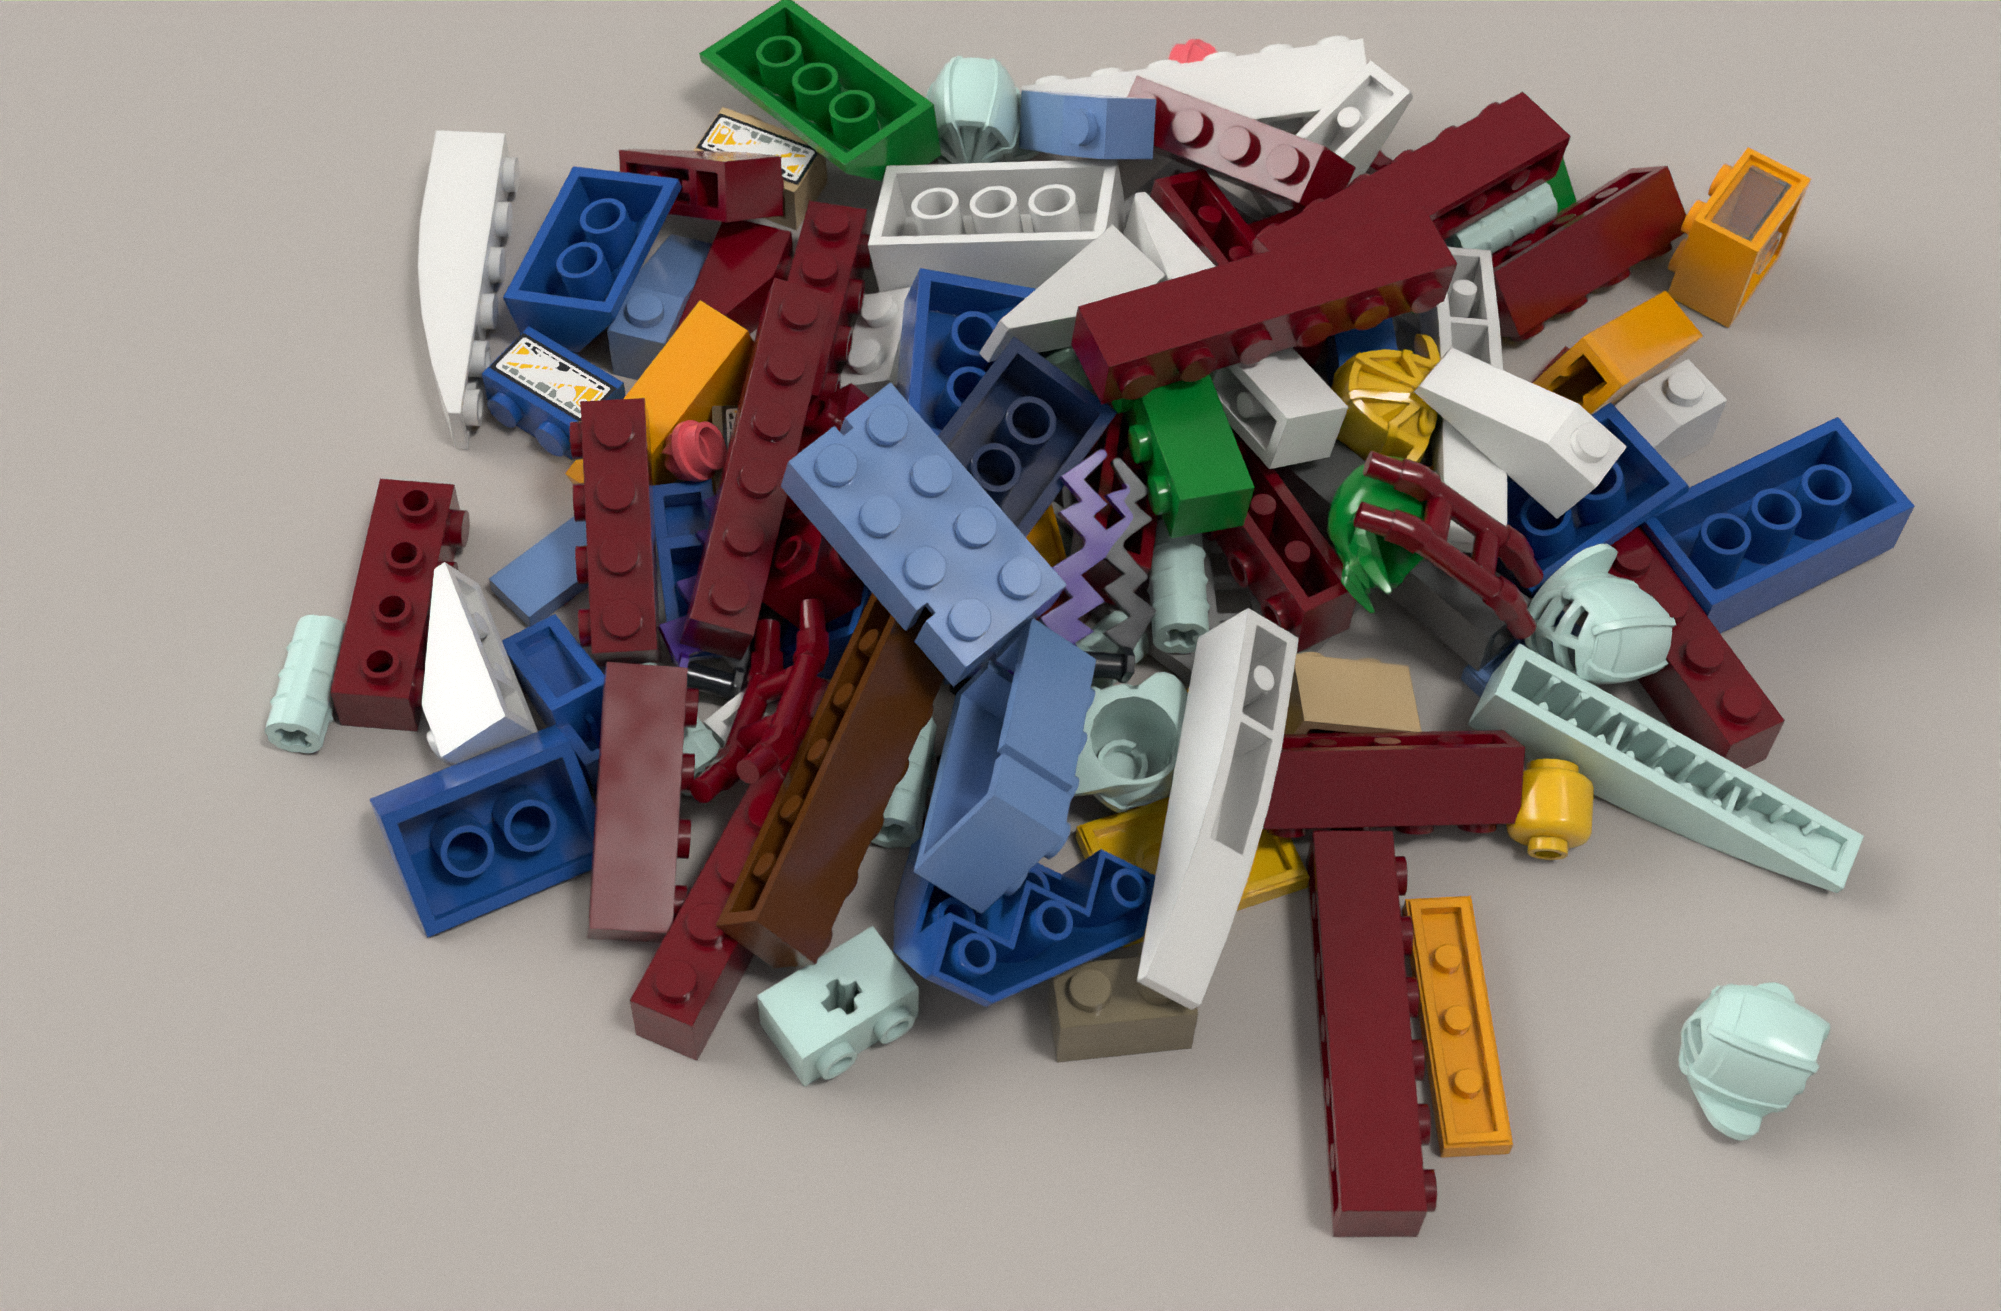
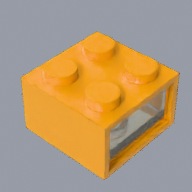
(1735, 235)

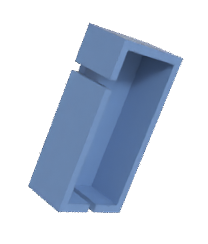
(921, 533)
(1008, 768)

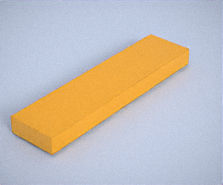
(1457, 1029)

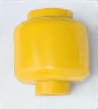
(1554, 809)

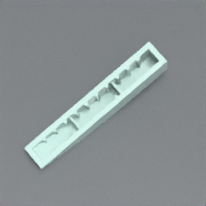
(1662, 772)

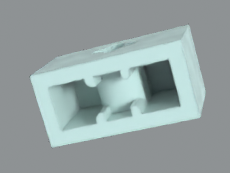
(810, 1008)

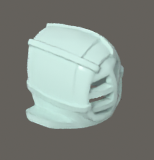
(977, 113)
(1625, 627)
(1132, 742)
(1749, 1054)

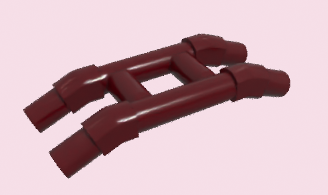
(1431, 536)
(772, 737)

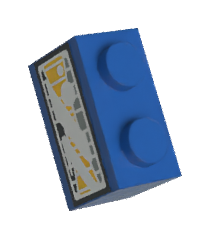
(541, 389)

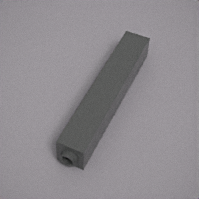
(1426, 592)

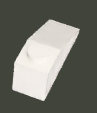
(1354, 123)
(1049, 313)
(1675, 411)
(1524, 429)
(468, 677)

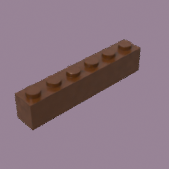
(834, 794)

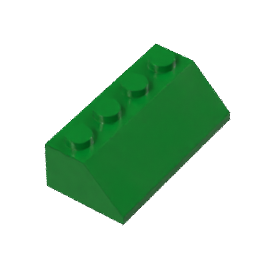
(827, 91)

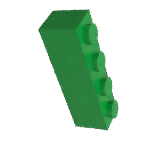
(1188, 457)

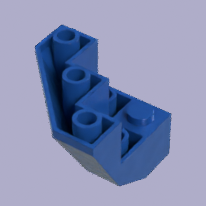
(1024, 937)

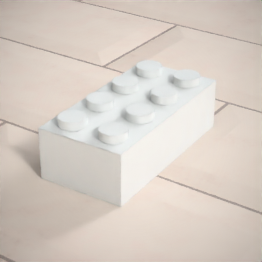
(991, 218)

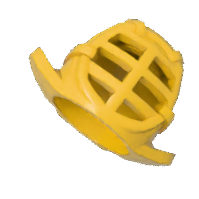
(1382, 403)

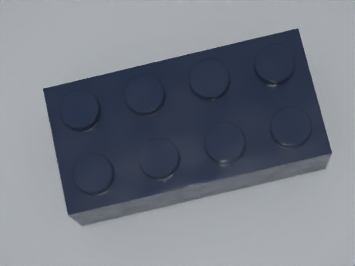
(1024, 432)

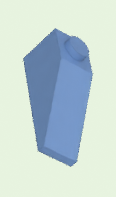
(1087, 125)
(655, 304)

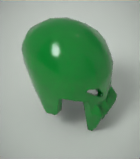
(1365, 555)

